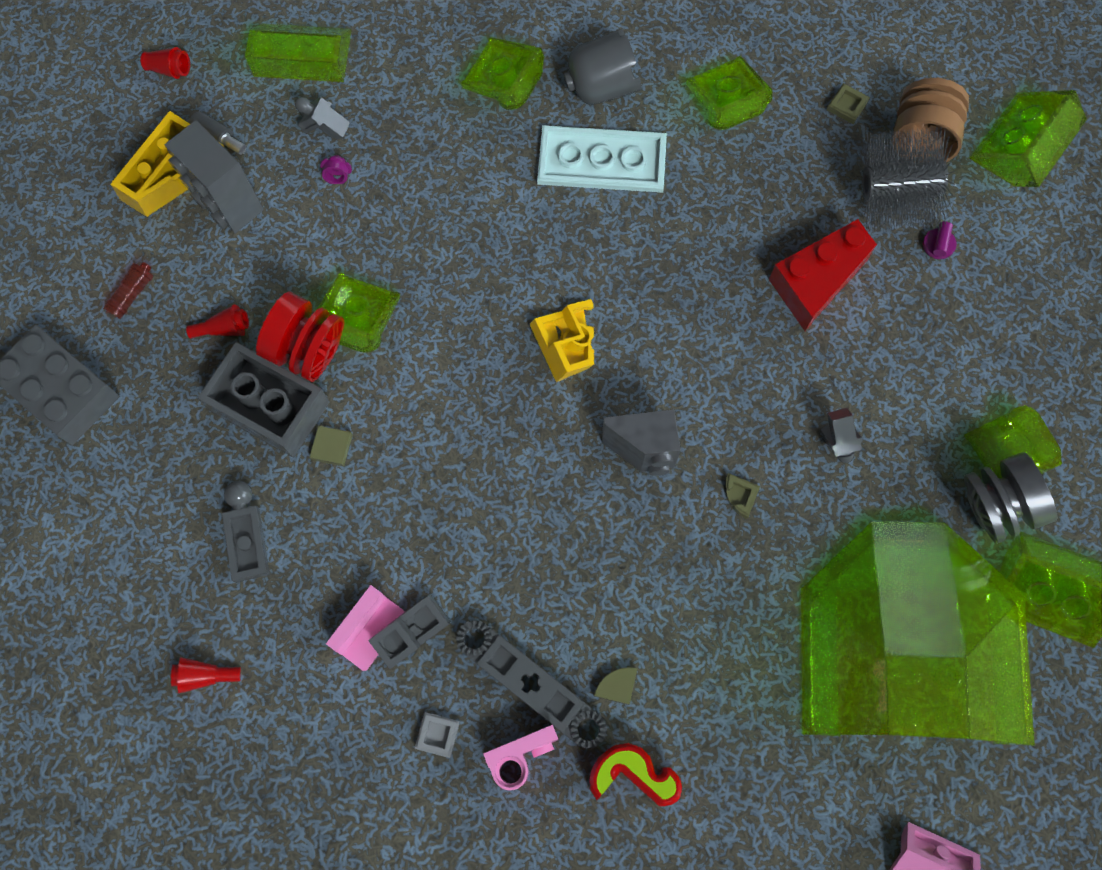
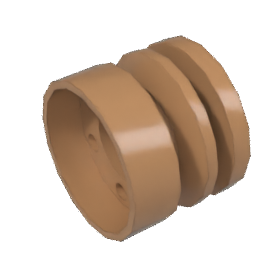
(933, 106)

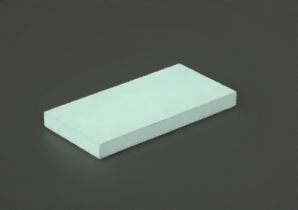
(602, 158)

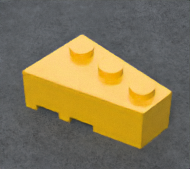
(148, 177)

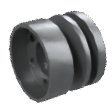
(1015, 495)

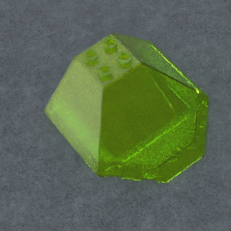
(914, 641)

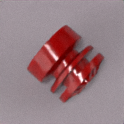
(299, 336)

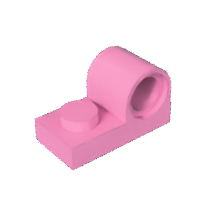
(537, 743)

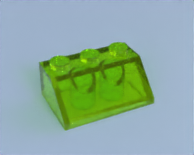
(298, 52)
(1031, 136)
(1058, 587)

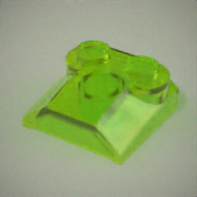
(506, 72)
(730, 93)
(364, 311)
(1016, 433)

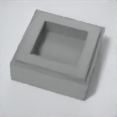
(437, 735)

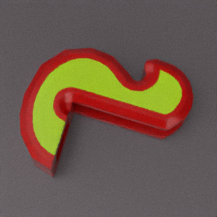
(637, 767)

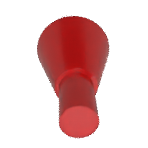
(228, 322)
(195, 674)

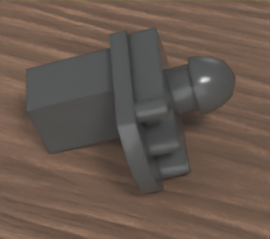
(321, 115)
(842, 435)

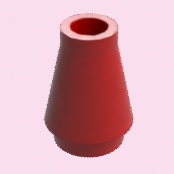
(168, 62)

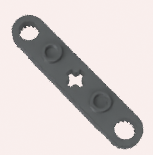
(552, 701)

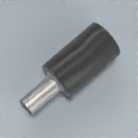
(218, 131)

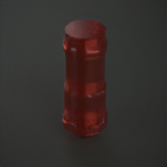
(128, 290)

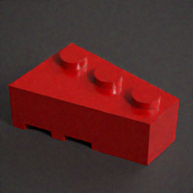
(820, 271)

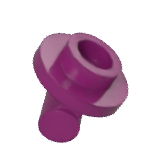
(940, 242)

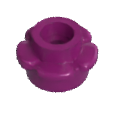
(335, 166)

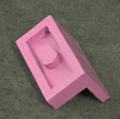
(364, 621)
(931, 852)

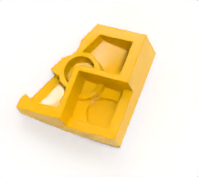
(571, 351)

